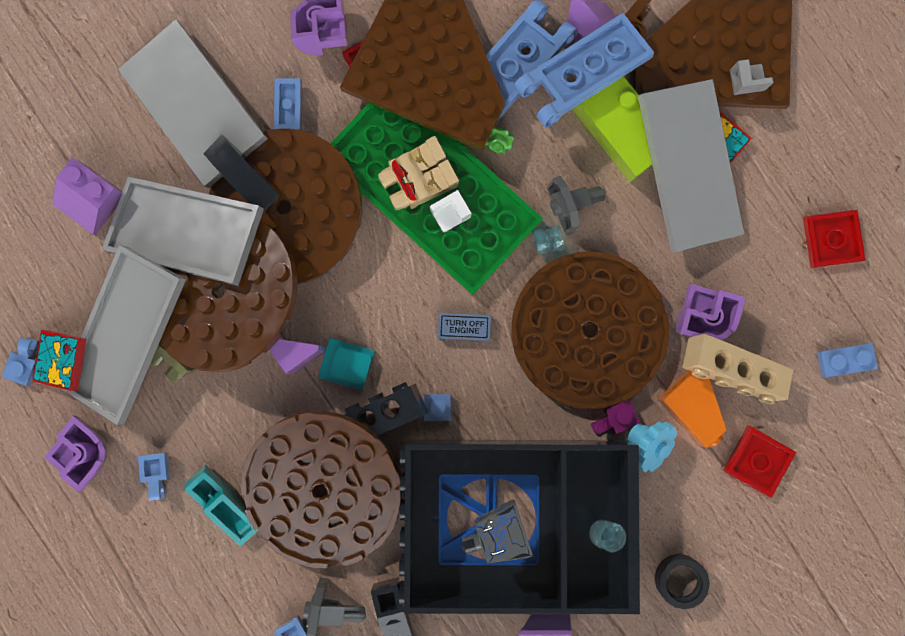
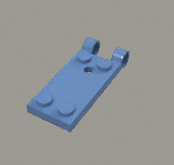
(506, 56)
(595, 63)

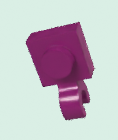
(619, 418)

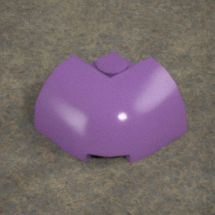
(318, 25)
(709, 312)
(78, 453)

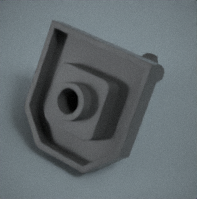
(567, 203)
(329, 612)

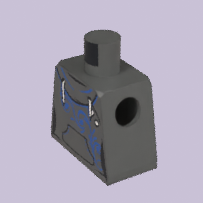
(499, 535)

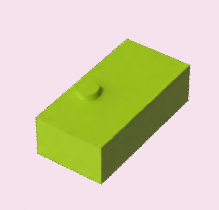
(618, 127)

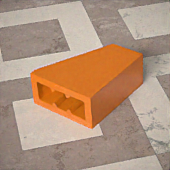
(695, 409)

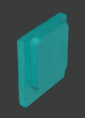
(346, 364)

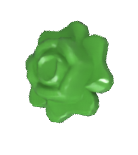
(500, 140)

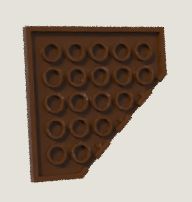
(711, 38)
(429, 69)

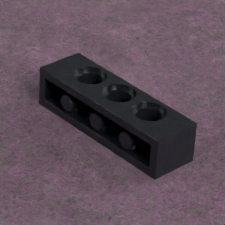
(410, 406)

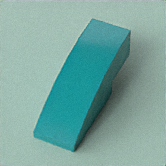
(220, 504)

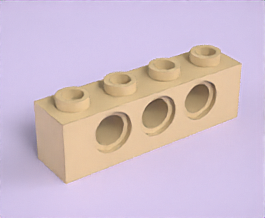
(737, 369)

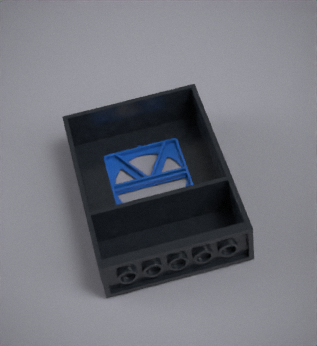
(570, 490)

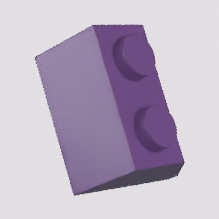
(85, 195)

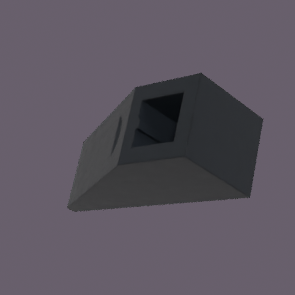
(388, 610)

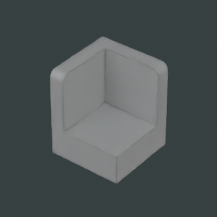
(748, 78)

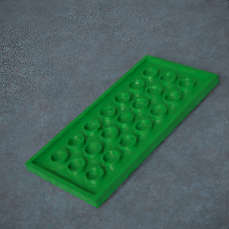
(470, 249)

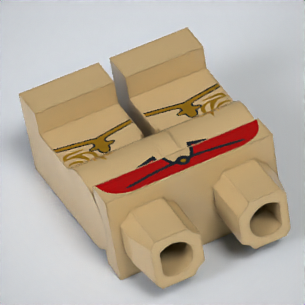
(420, 175)

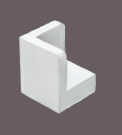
(450, 211)

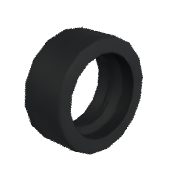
(698, 594)

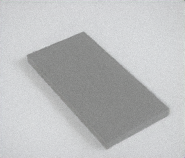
(190, 100)
(691, 165)
(185, 229)
(125, 332)

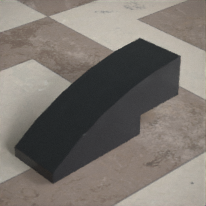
(241, 173)

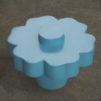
(654, 443)

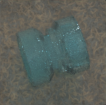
(548, 240)
(613, 539)

